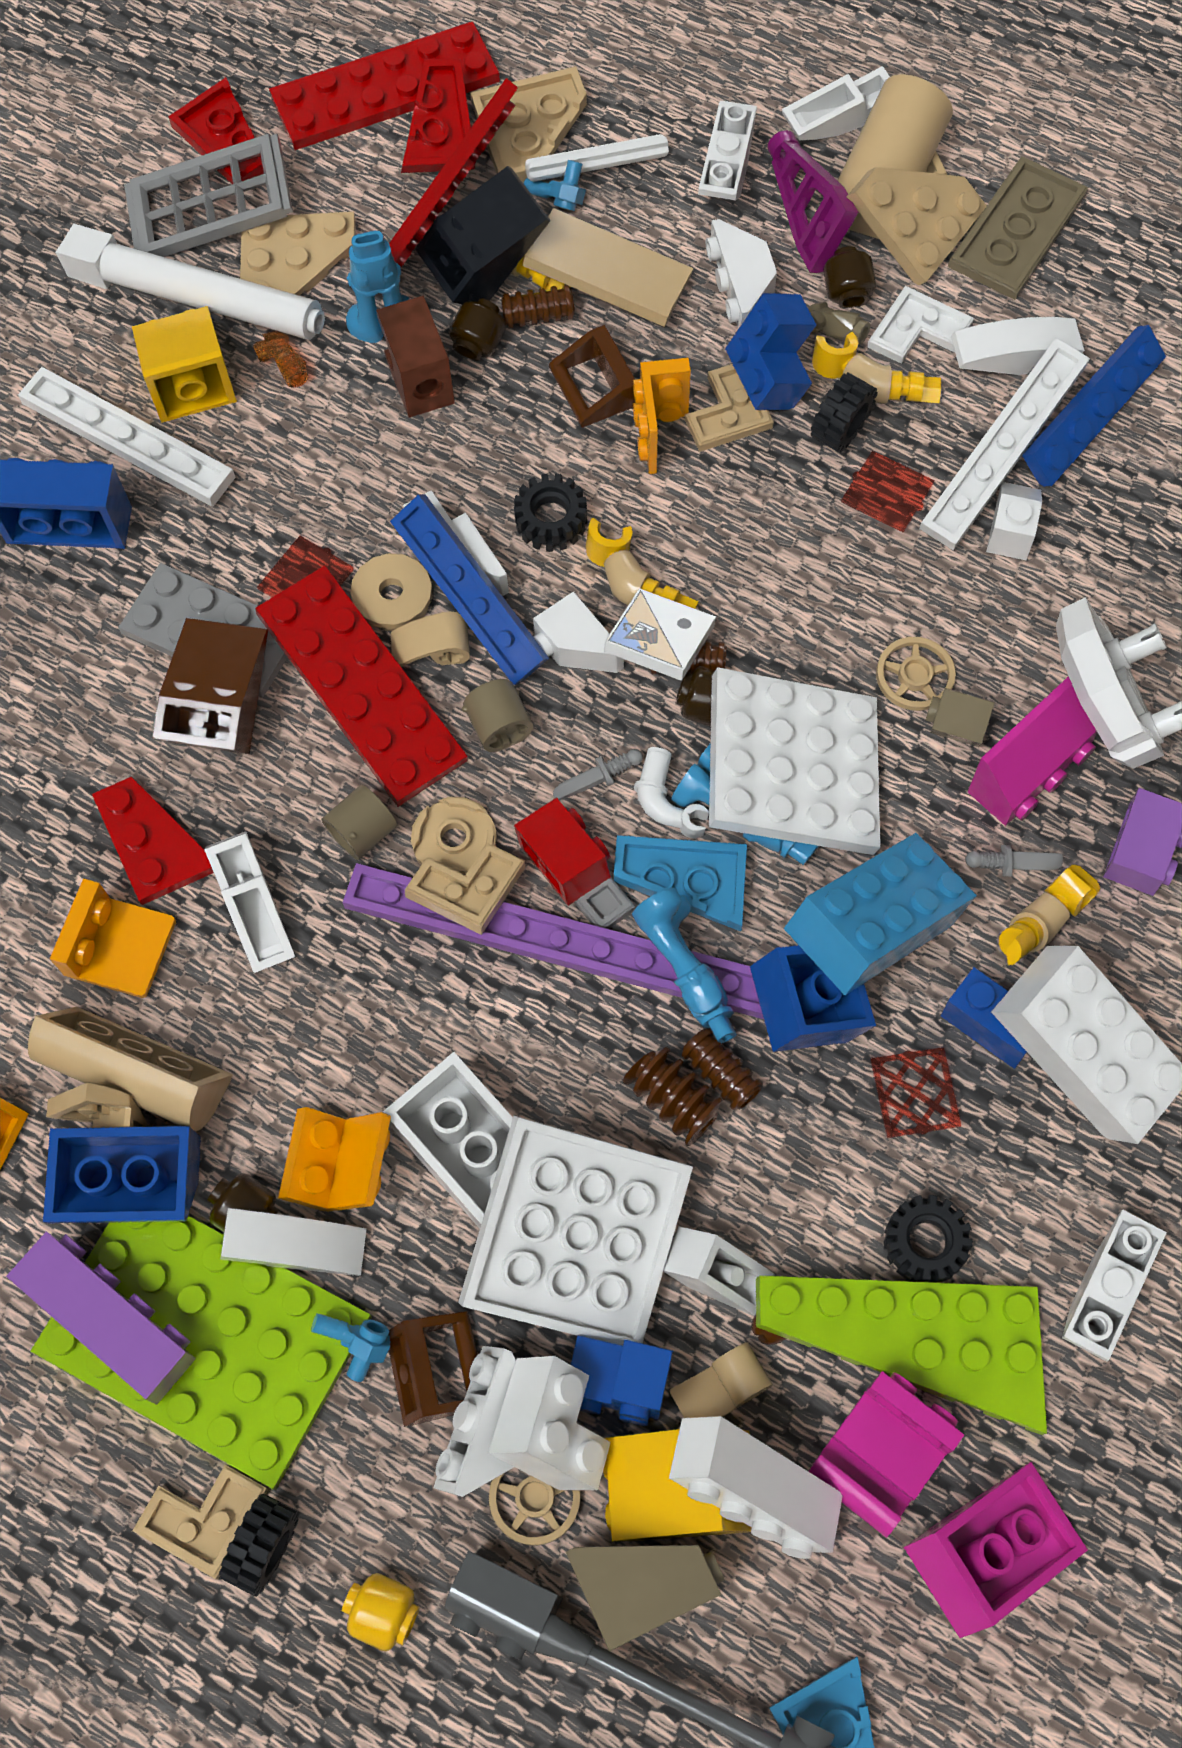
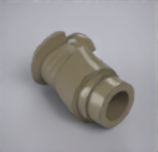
(838, 322)

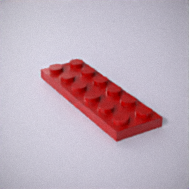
(375, 86)
(453, 173)
(361, 685)

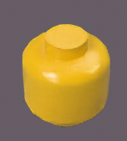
(380, 1612)

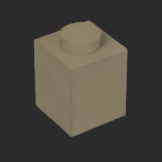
(960, 717)

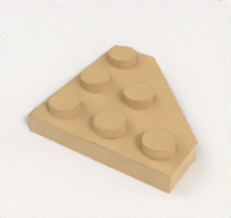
(539, 121)
(917, 215)
(296, 250)

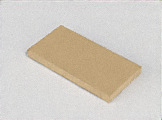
(608, 267)

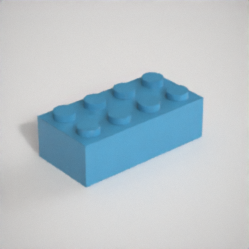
(879, 912)

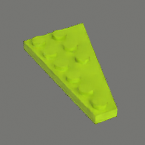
(941, 1337)

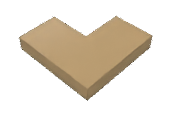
(730, 418)
(469, 897)
(203, 1533)

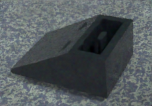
(482, 238)

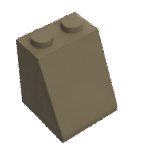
(643, 1586)

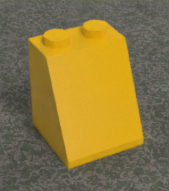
(183, 364)
(647, 1502)

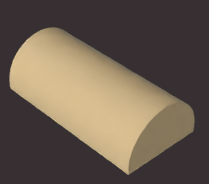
(898, 133)
(124, 1060)

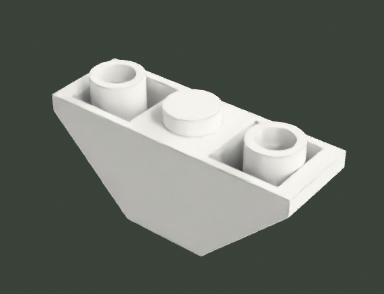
(728, 151)
(743, 268)
(1112, 1285)
(466, 1460)

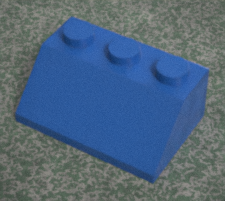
(121, 1174)

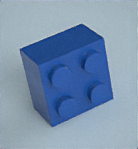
(804, 1005)

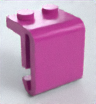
(886, 1451)

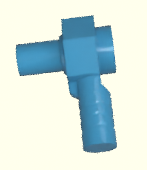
(566, 192)
(366, 1342)

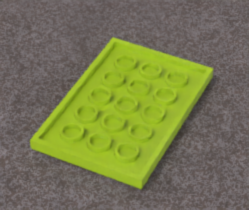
(249, 1328)

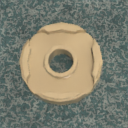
(386, 571)
(447, 815)

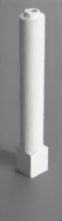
(99, 261)

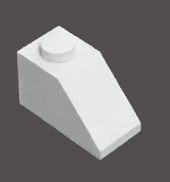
(1015, 521)
(574, 636)
(714, 1268)

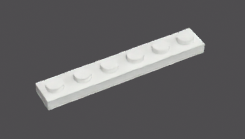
(127, 436)
(1004, 444)

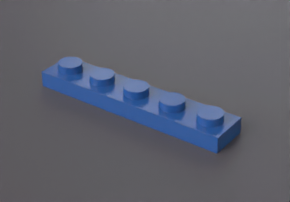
(1094, 406)
(469, 589)

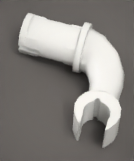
(653, 794)

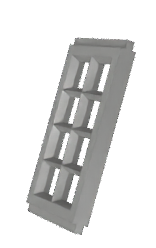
(273, 177)

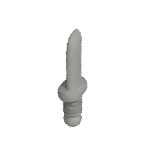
(599, 774)
(1009, 860)

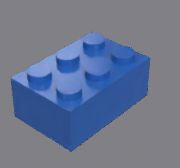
(63, 504)

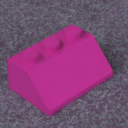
(1034, 755)

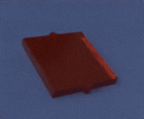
(887, 491)
(300, 561)

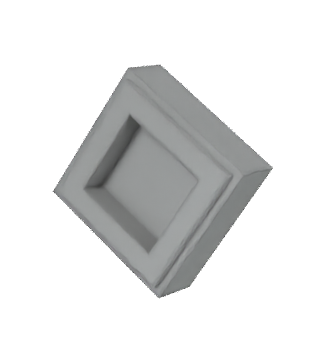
(605, 905)

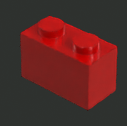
(563, 850)

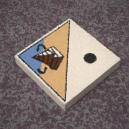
(660, 634)

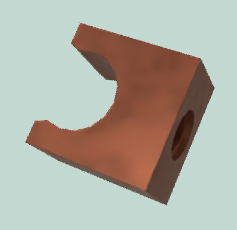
(416, 356)

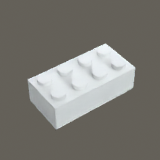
(1091, 1043)
(454, 1132)

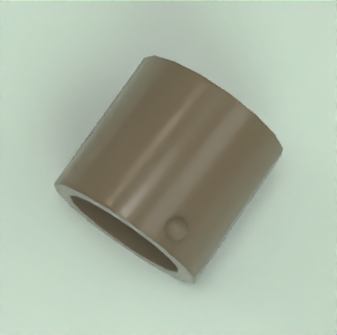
(497, 715)
(359, 822)

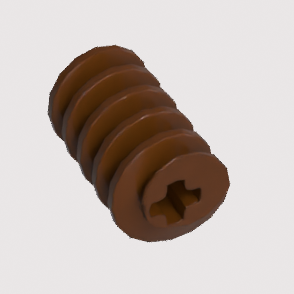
(674, 1093)

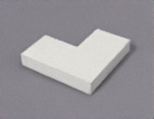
(913, 317)

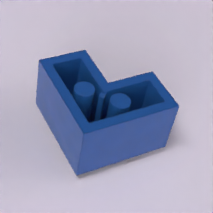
(767, 351)
(971, 1013)
(623, 1378)

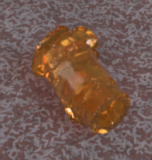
(288, 361)

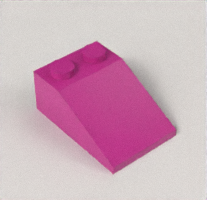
(995, 1551)

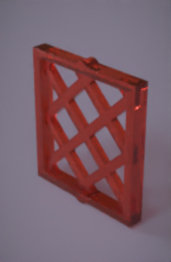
(908, 1058)

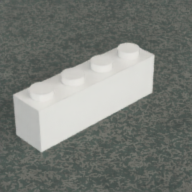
(756, 1486)

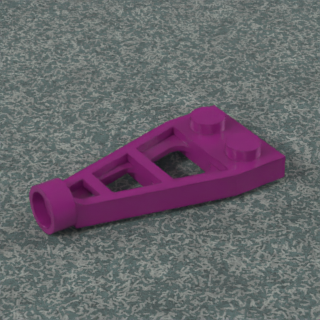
(835, 214)

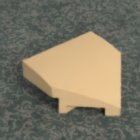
(96, 1104)

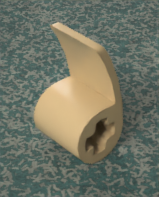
(438, 635)
(723, 1386)

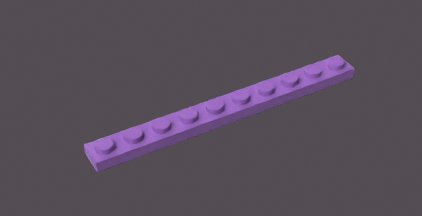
(549, 940)

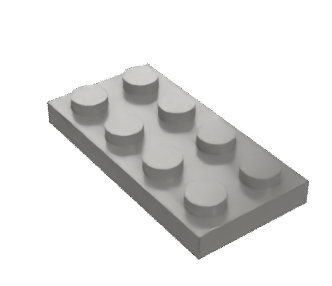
(174, 596)

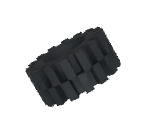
(843, 412)
(550, 492)
(947, 1220)
(259, 1544)

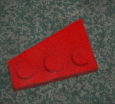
(438, 117)
(214, 123)
(149, 842)

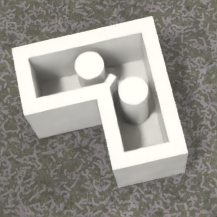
(540, 1427)

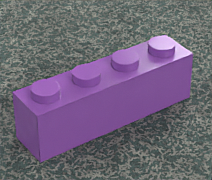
(101, 1317)

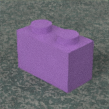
(1147, 843)

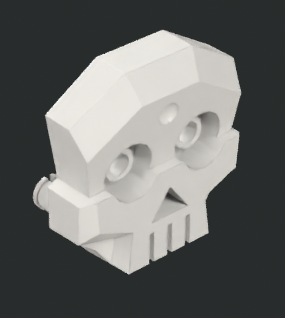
(1107, 688)

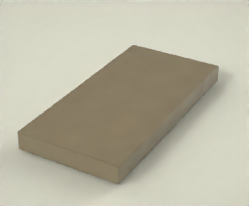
(1018, 227)

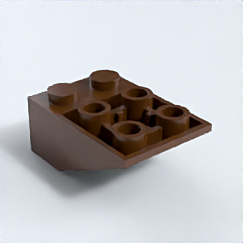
(212, 687)

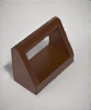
(601, 347)
(413, 1368)

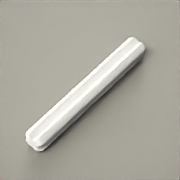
(598, 157)

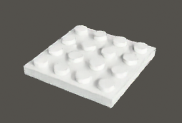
(794, 762)
(575, 1234)

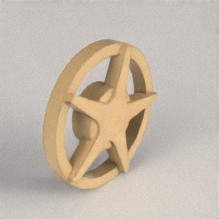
(914, 672)
(533, 1501)

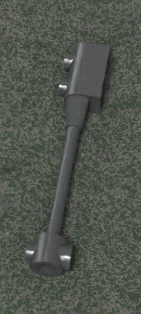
(527, 1621)

